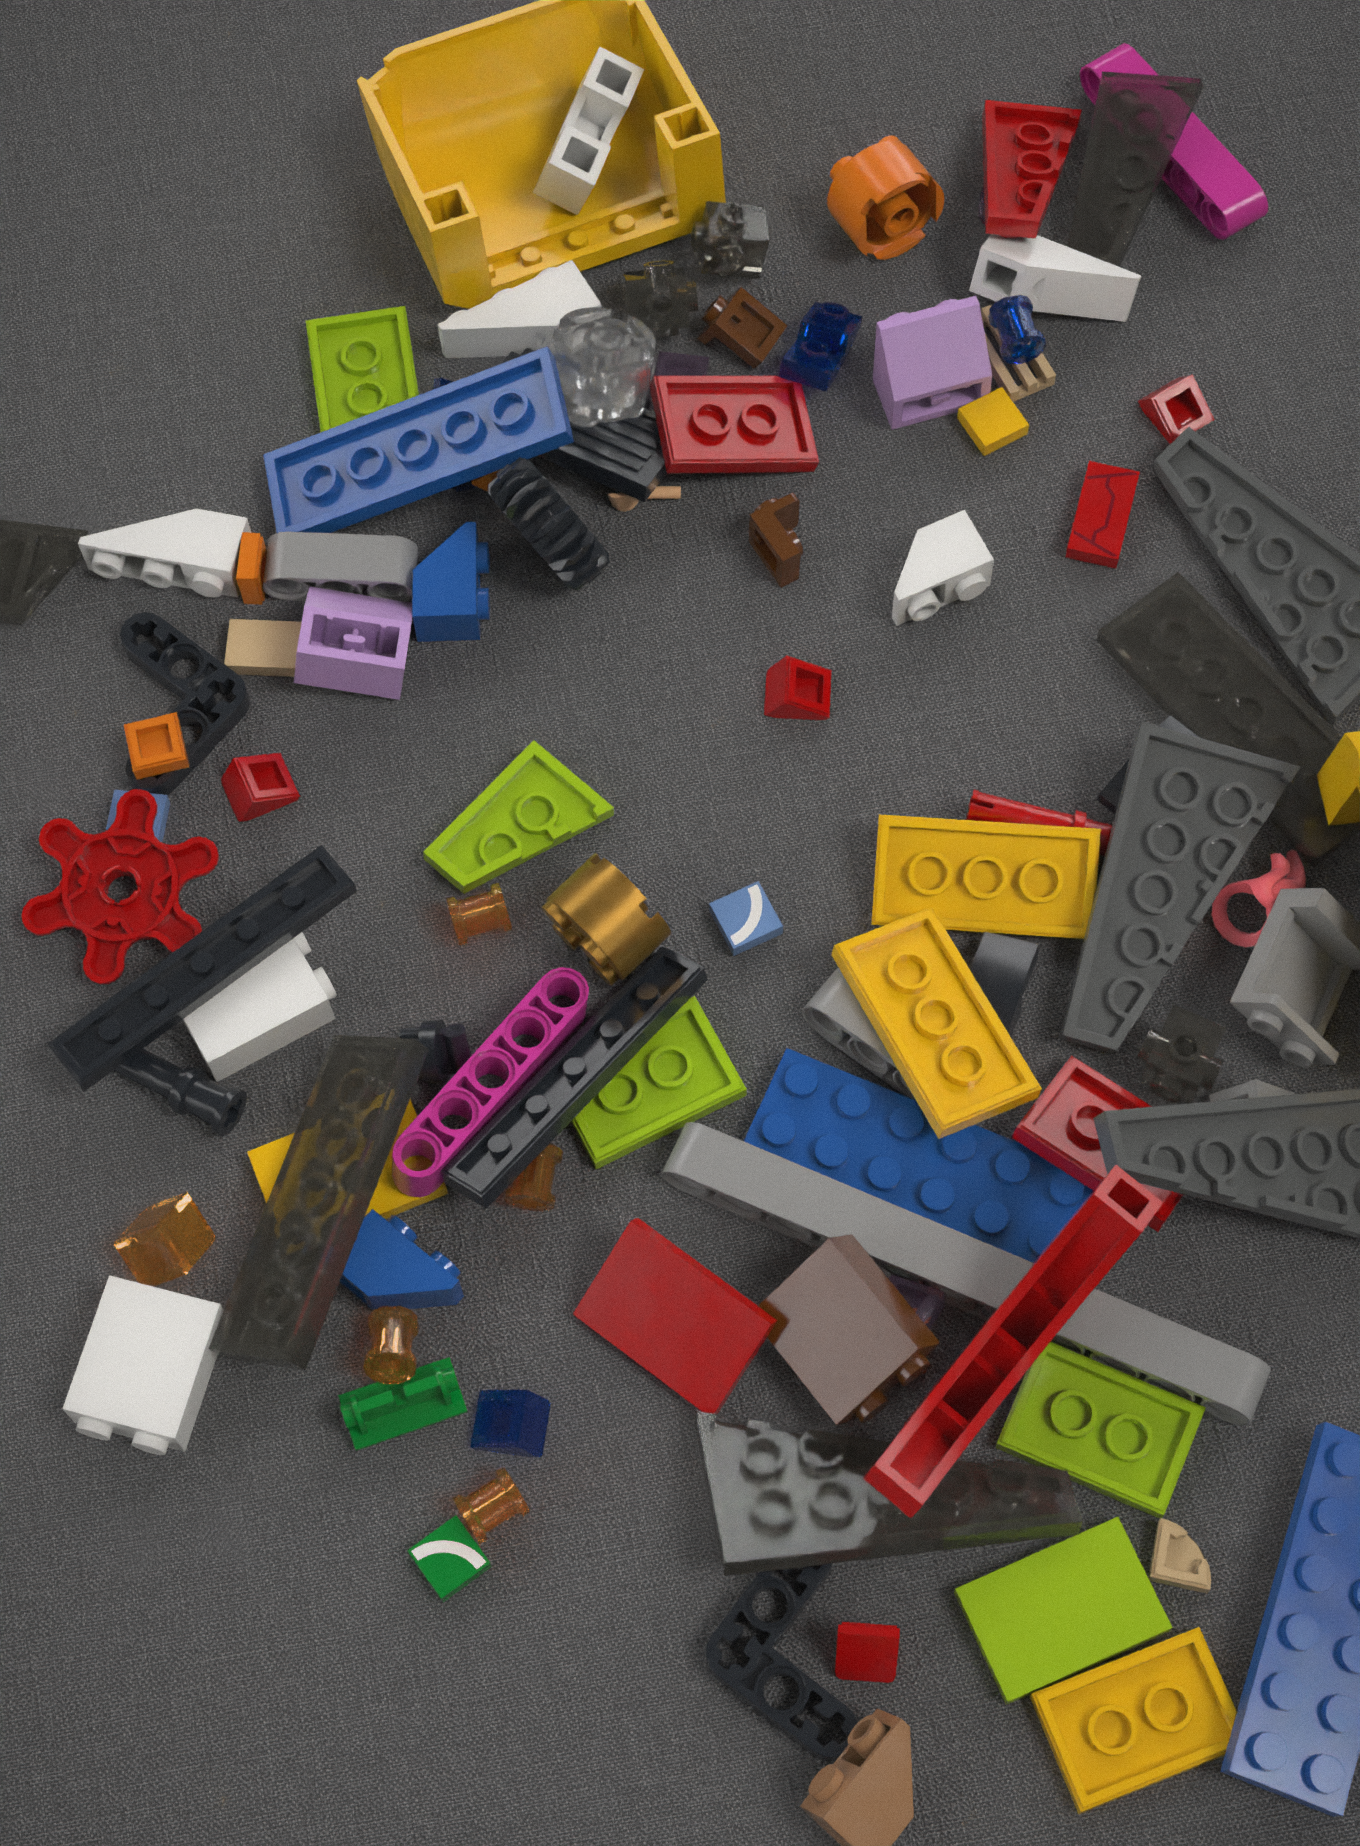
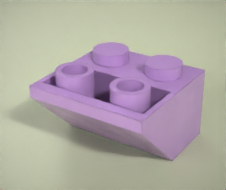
(931, 361)
(353, 643)

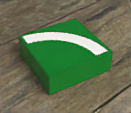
(449, 1558)

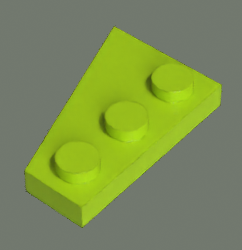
(516, 819)

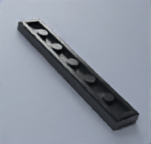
(202, 968)
(573, 1077)

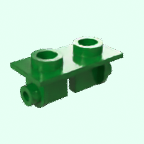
(391, 1410)

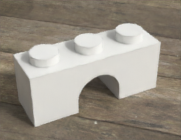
(588, 130)

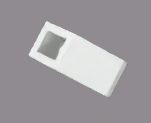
(942, 566)

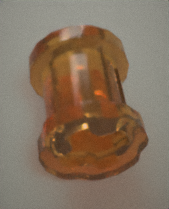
(479, 914)
(536, 1193)
(391, 1344)
(491, 1505)

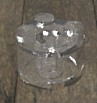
(603, 365)

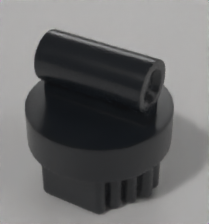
(446, 1047)

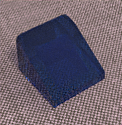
(510, 1422)

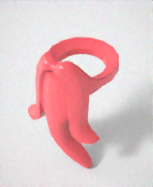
(1265, 890)

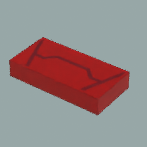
(1102, 514)

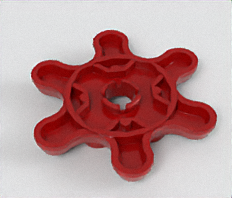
(95, 862)

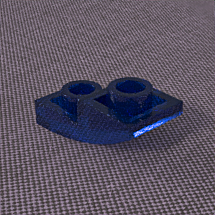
(821, 345)

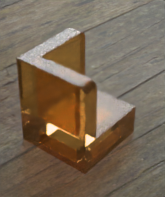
(165, 1240)

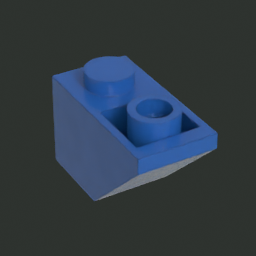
(448, 590)
(394, 1271)

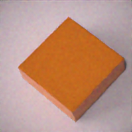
(251, 568)
(156, 745)

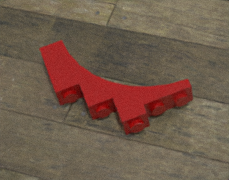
(1012, 1340)

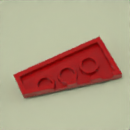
(1023, 163)

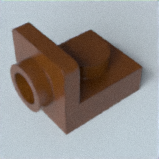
(742, 326)
(774, 538)

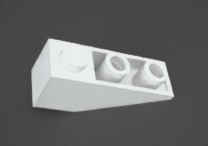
(1053, 278)
(517, 316)
(181, 550)

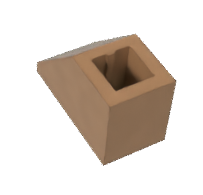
(869, 1787)

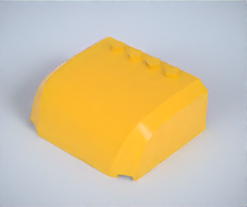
(473, 121)

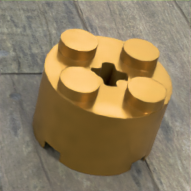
(605, 918)

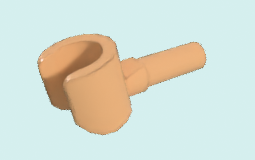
(625, 502)

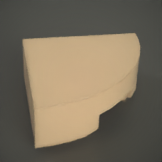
(1178, 1559)

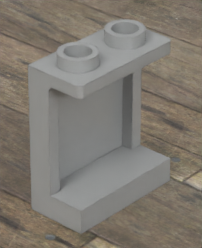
(1299, 974)

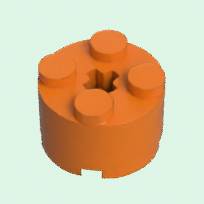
(884, 198)

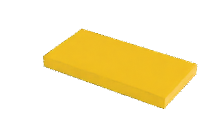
(986, 875)
(936, 1022)

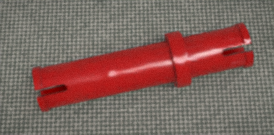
(998, 809)

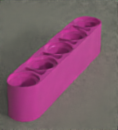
(1201, 167)
(496, 1056)

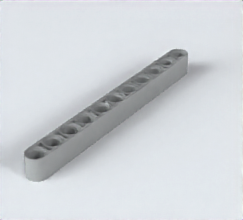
(966, 1269)

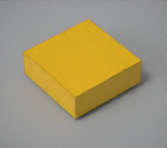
(992, 421)

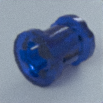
(1016, 329)

